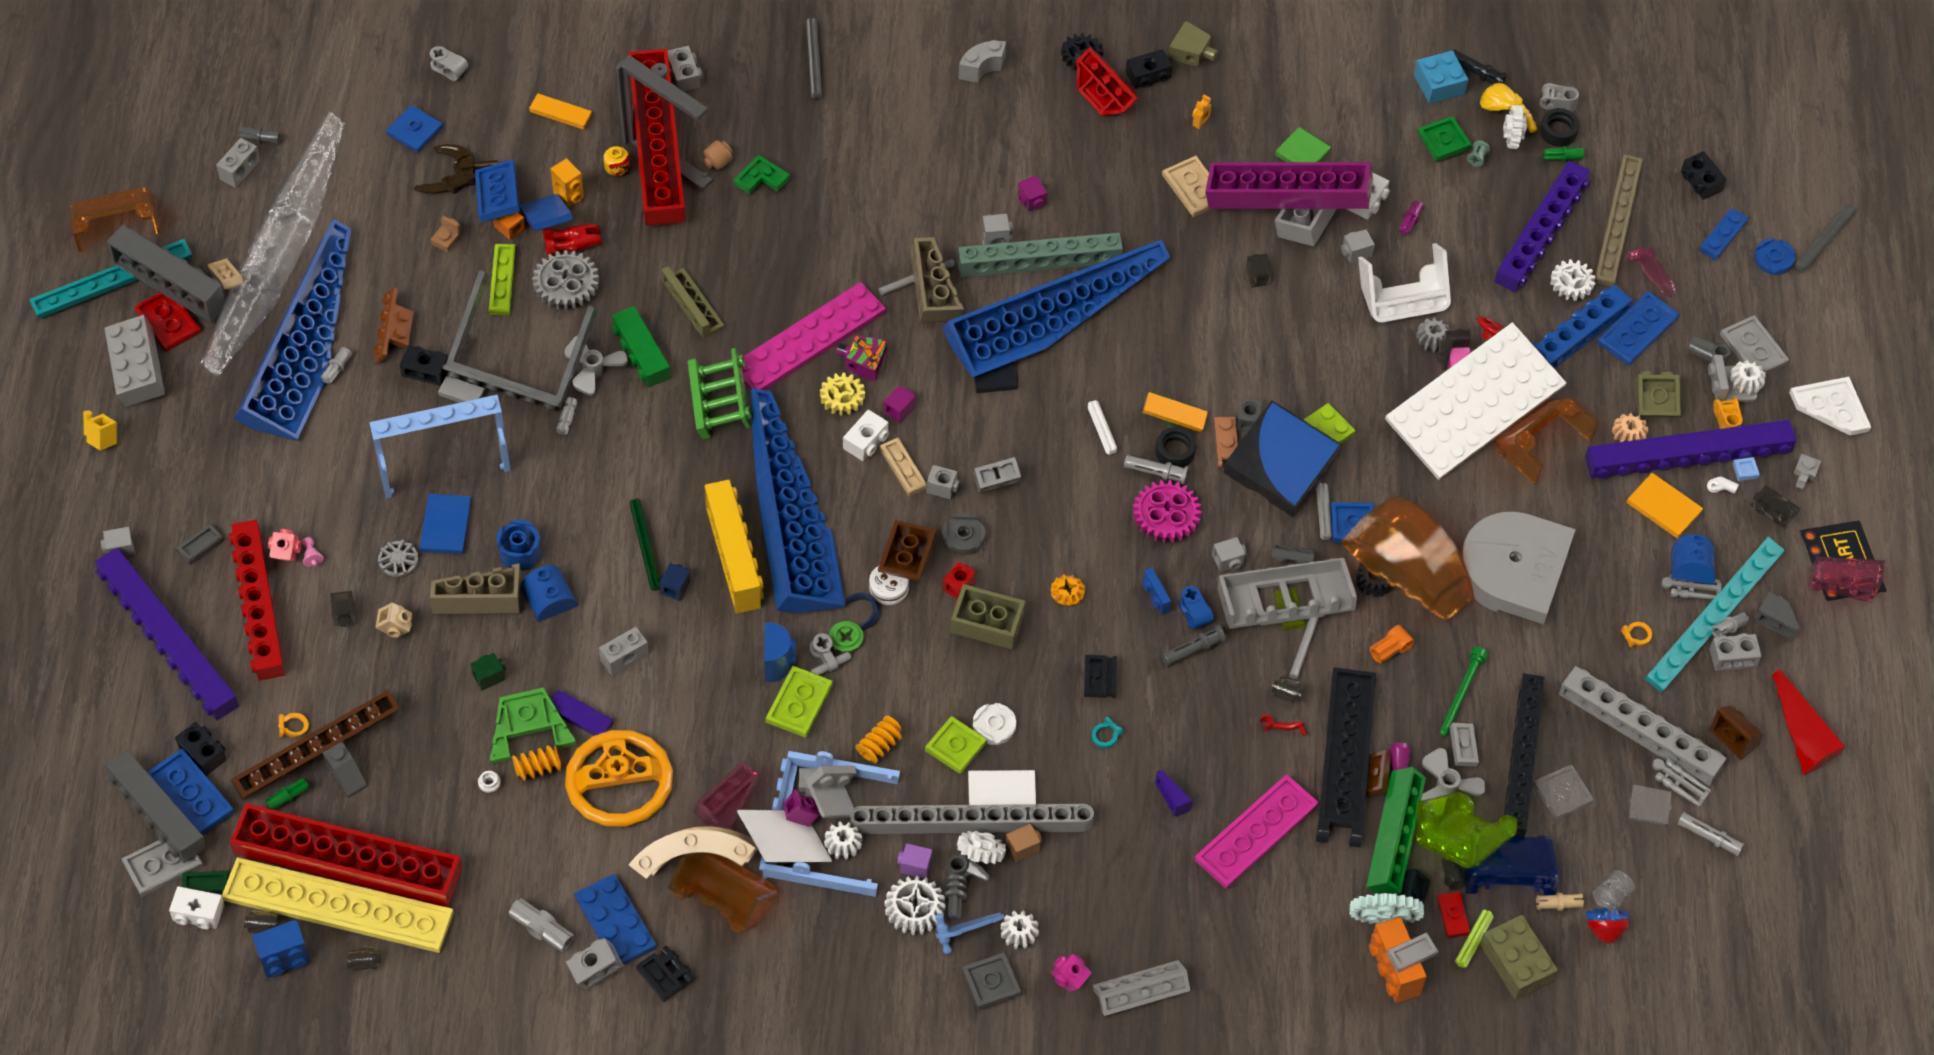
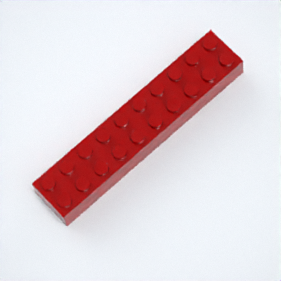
(657, 147)
(346, 855)

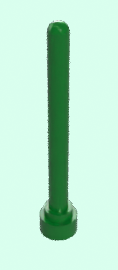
(1477, 658)

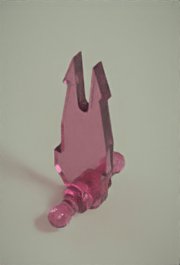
(1652, 268)

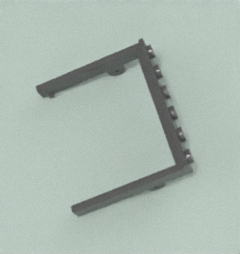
(654, 79)
(513, 388)

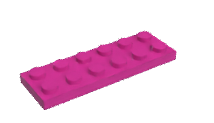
(1256, 831)

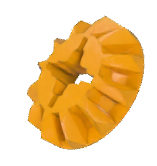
(1062, 596)

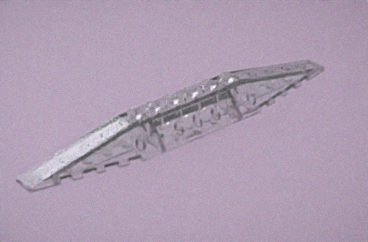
(275, 247)

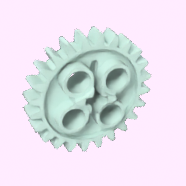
(1386, 907)

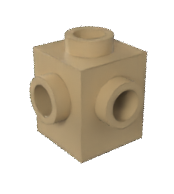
(394, 620)

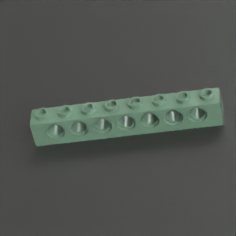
(1038, 255)

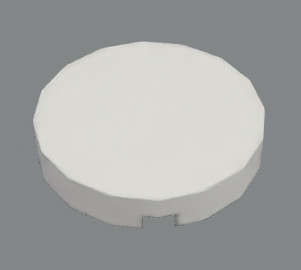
(995, 723)

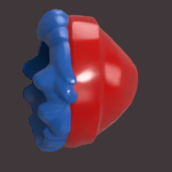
(1607, 925)

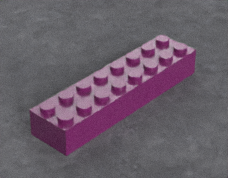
(1289, 185)

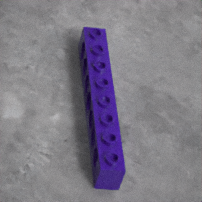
(1542, 227)

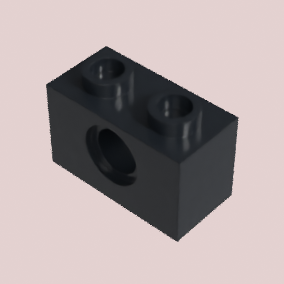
(1148, 69)
(414, 365)

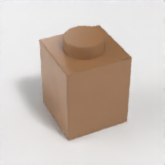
(1023, 842)

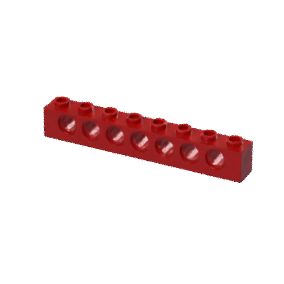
(271, 664)

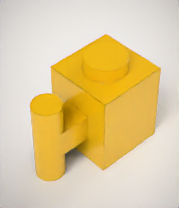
(100, 430)

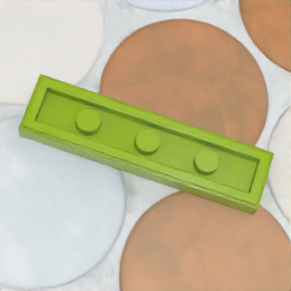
(502, 279)

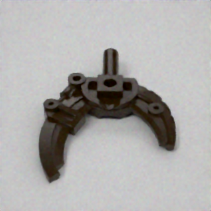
(463, 166)

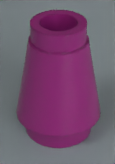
(1400, 755)

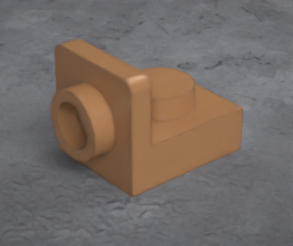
(447, 234)

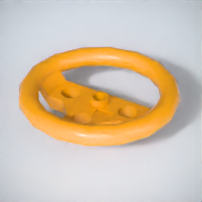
(618, 771)

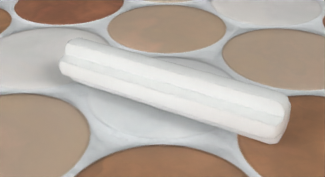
(1102, 427)

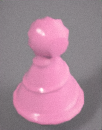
(312, 556)

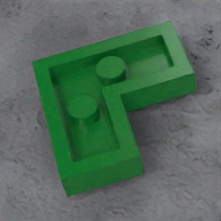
(761, 171)

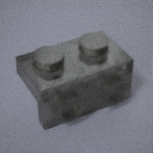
(1452, 339)

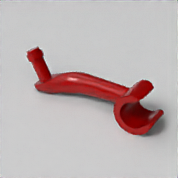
(1285, 726)

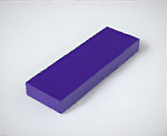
(580, 714)

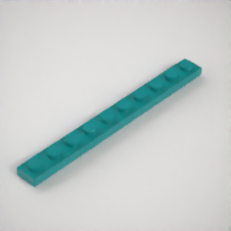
(1713, 614)

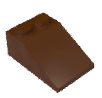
(908, 550)

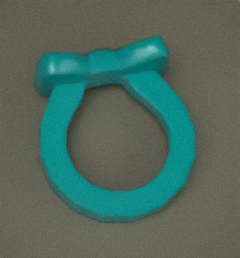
(1107, 723)

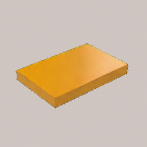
(1664, 505)

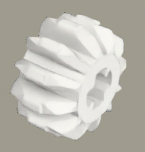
(1747, 377)
(849, 835)
(1023, 922)

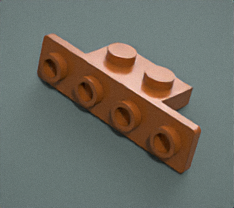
(394, 327)

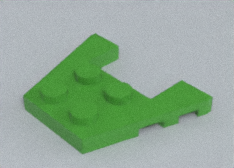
(525, 715)

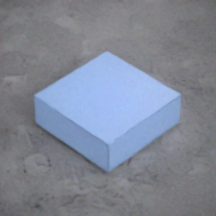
(1746, 469)

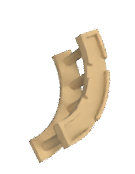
(696, 839)

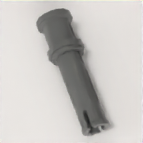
(1202, 642)

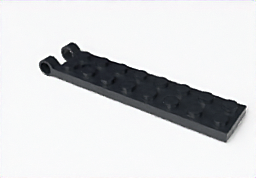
(1347, 753)

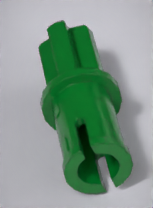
(1564, 154)
(286, 794)

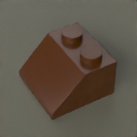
(1735, 731)

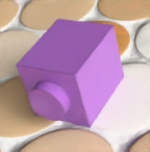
(915, 860)

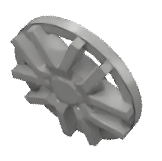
(398, 558)

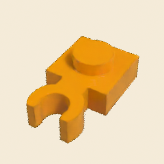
(1201, 112)

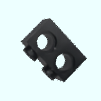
(1703, 175)
(198, 750)

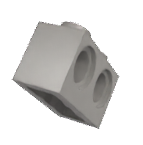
(683, 68)
(238, 162)
(997, 475)
(1735, 657)

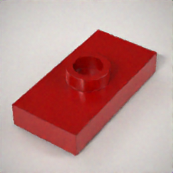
(1453, 914)

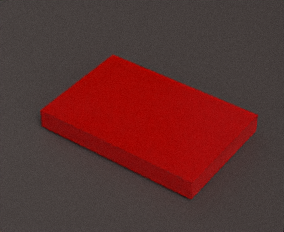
(169, 321)

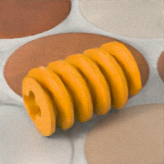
(879, 739)
(536, 762)

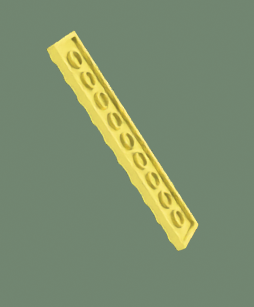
(337, 904)

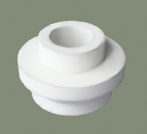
(489, 776)

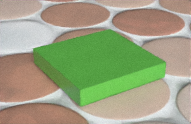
(1302, 148)

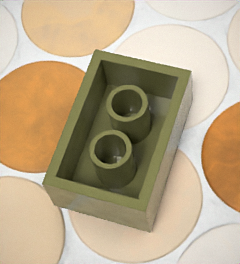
(987, 616)
(1518, 957)

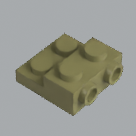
(1658, 394)

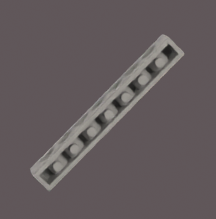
(1630, 726)

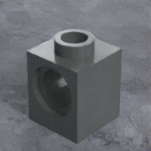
(1246, 421)

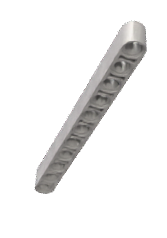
(961, 824)

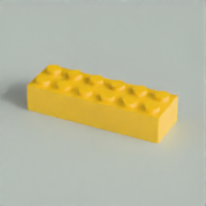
(734, 546)

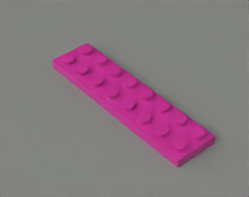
(810, 337)

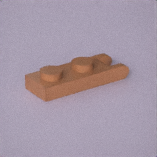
(1225, 438)

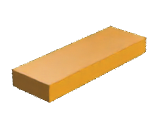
(560, 111)
(1174, 412)

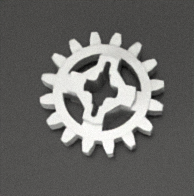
(1514, 126)
(1572, 280)
(981, 847)

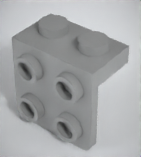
(1721, 383)

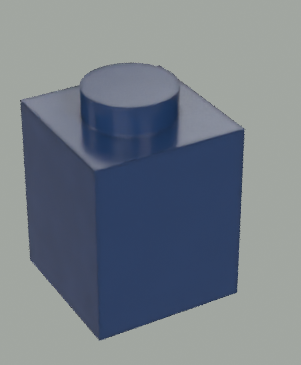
(675, 581)

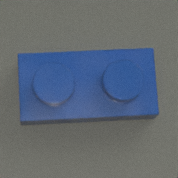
(1158, 594)

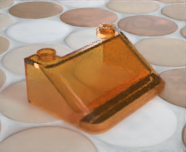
(109, 204)

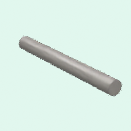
(908, 280)
(1303, 648)

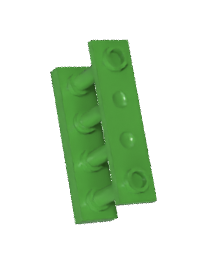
(700, 389)

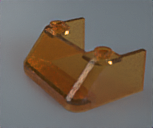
(1518, 439)

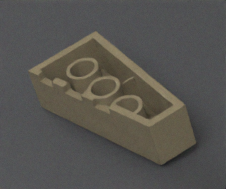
(934, 291)
(478, 593)

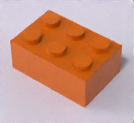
(1399, 985)

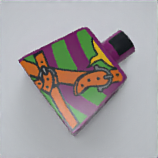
(864, 356)

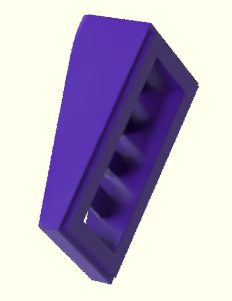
(1175, 798)

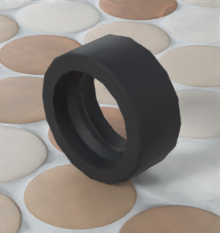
(1555, 138)
(1178, 434)

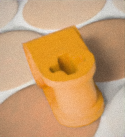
(1727, 413)

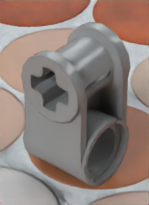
(447, 63)
(1560, 97)

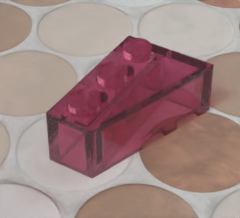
(1847, 577)
(730, 794)

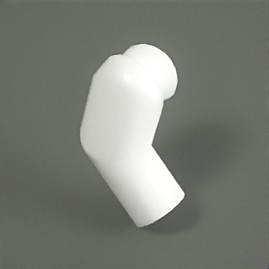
(1721, 483)

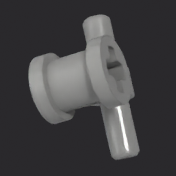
(829, 662)

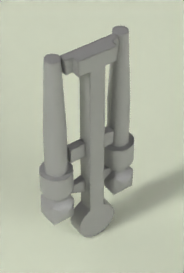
(1668, 582)
(1673, 771)

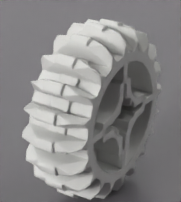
(914, 923)

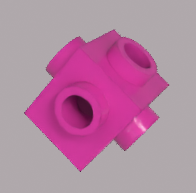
(1070, 972)

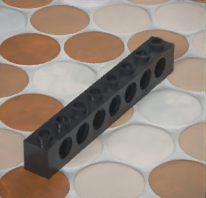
(1524, 750)

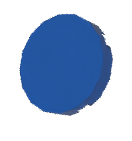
(1774, 256)

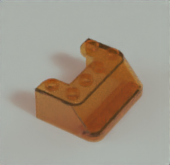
(726, 886)

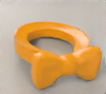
(1632, 641)
(283, 719)

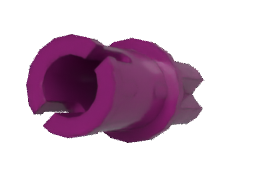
(1411, 217)

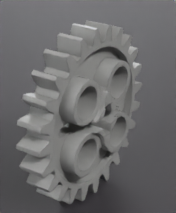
(558, 285)

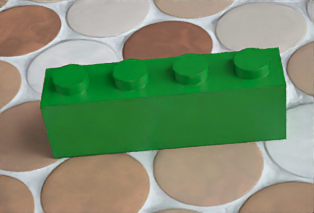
(641, 347)

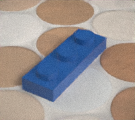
(1723, 234)

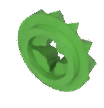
(846, 628)

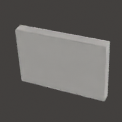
(1753, 343)
(156, 867)

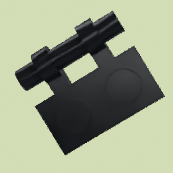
(659, 976)

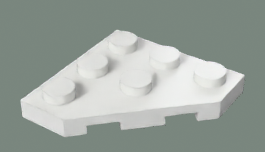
(1833, 404)

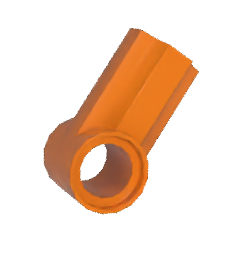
(1395, 641)

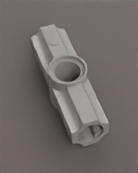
(541, 925)

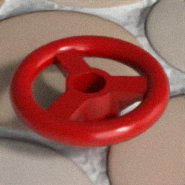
(1490, 327)

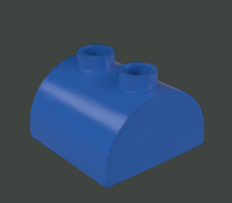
(1693, 559)
(547, 592)
(779, 652)

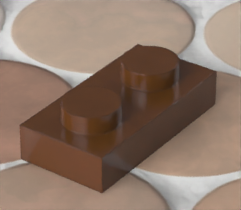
(1378, 773)

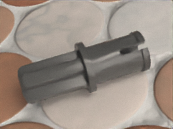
(259, 135)

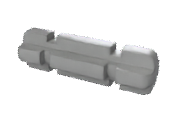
(566, 416)

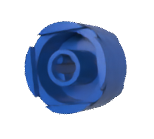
(519, 544)

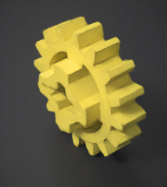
(842, 394)

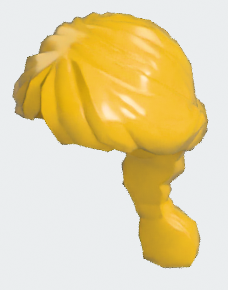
(1501, 97)

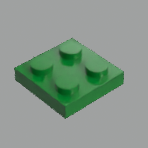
(1444, 138)

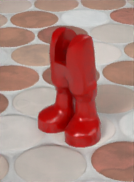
(576, 238)

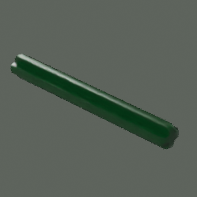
(645, 544)

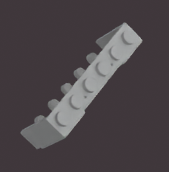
(1327, 580)

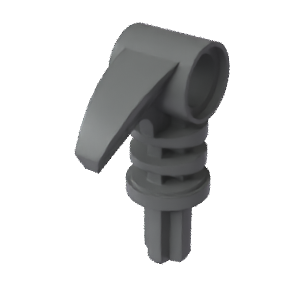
(956, 882)

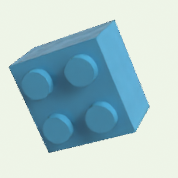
(1440, 77)

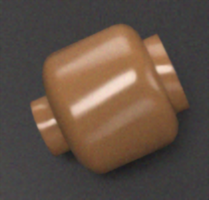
(717, 155)

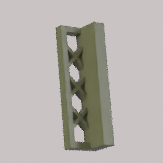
(690, 305)

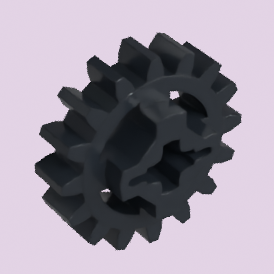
(1077, 46)

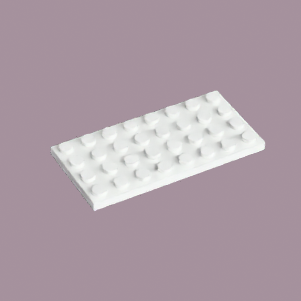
(1475, 401)

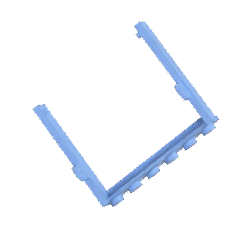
(437, 417)
(801, 871)

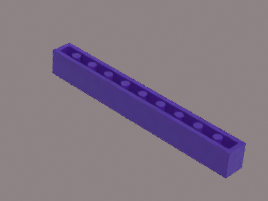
(1690, 449)
(166, 634)

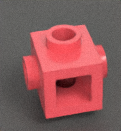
(281, 552)

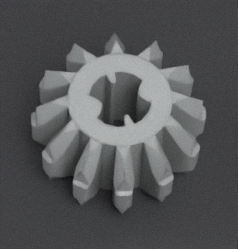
(1430, 333)

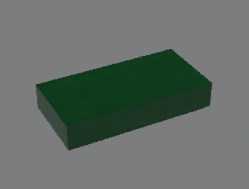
(209, 881)

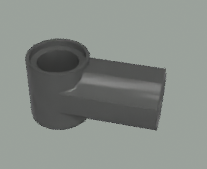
(1707, 349)

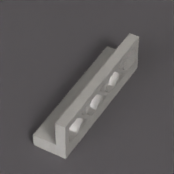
(1142, 987)

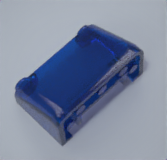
(1518, 862)

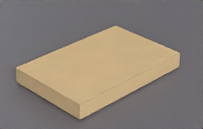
(1189, 183)

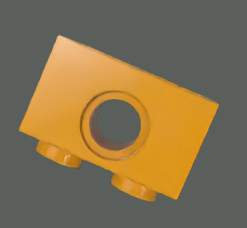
(567, 182)

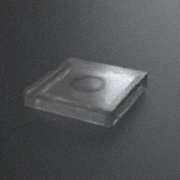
(1563, 792)

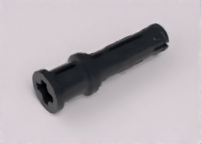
(1487, 71)

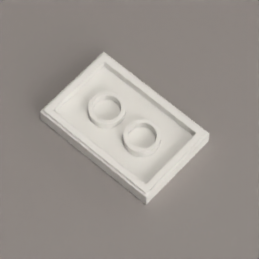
(1001, 787)

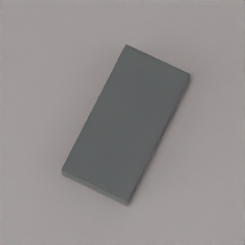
(199, 544)

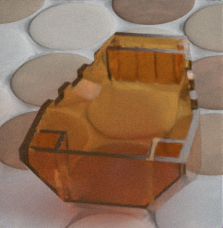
(1414, 553)

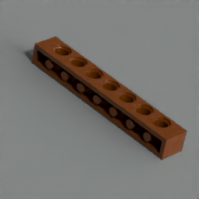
(314, 745)

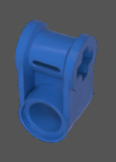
(1195, 608)

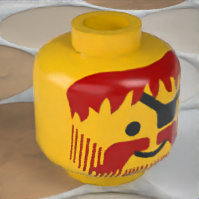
(616, 161)

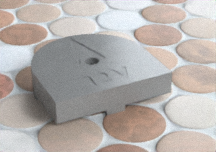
(1516, 562)

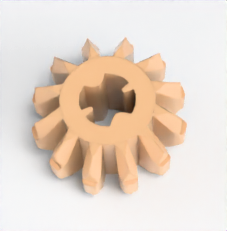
(1629, 428)

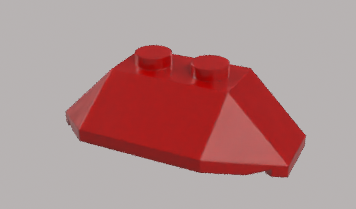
(1103, 85)

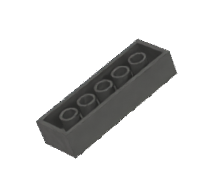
(166, 273)

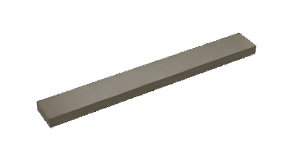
(1618, 220)

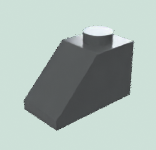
(1778, 616)
(344, 769)

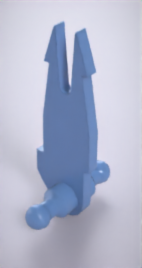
(944, 933)

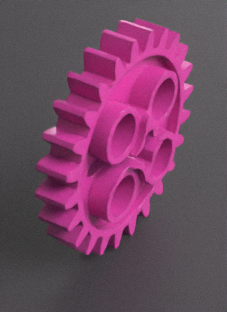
(1167, 511)

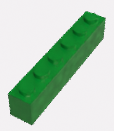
(1396, 831)

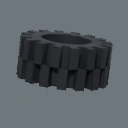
(1371, 585)

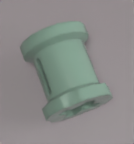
(1478, 153)

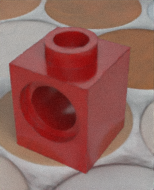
(959, 571)

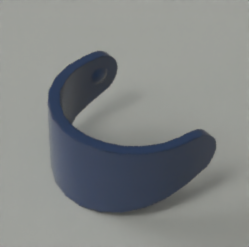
(876, 613)

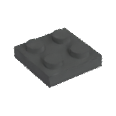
(991, 981)

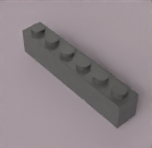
(155, 807)

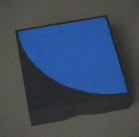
(1282, 458)

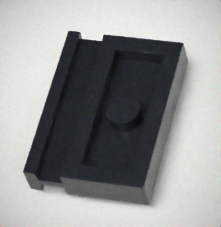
(1100, 676)

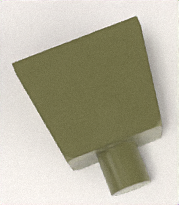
(1191, 46)

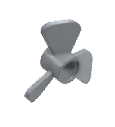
(585, 379)
(1437, 765)

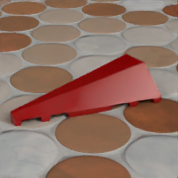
(1811, 735)

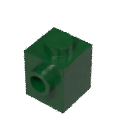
(488, 671)

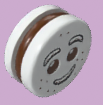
(887, 588)

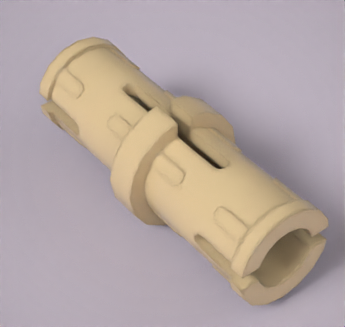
(1559, 901)

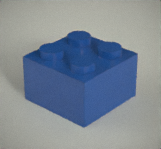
(281, 949)

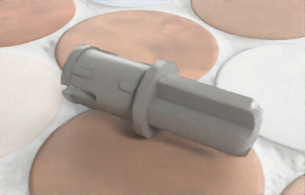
(336, 365)
(1730, 624)

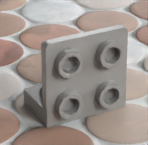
(829, 790)

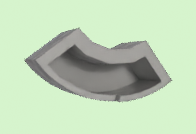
(982, 60)

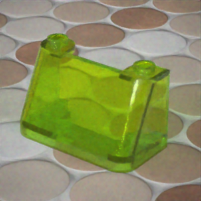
(1452, 830)

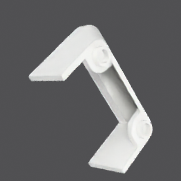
(1411, 299)

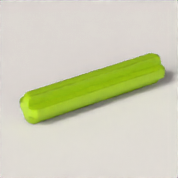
(1474, 938)

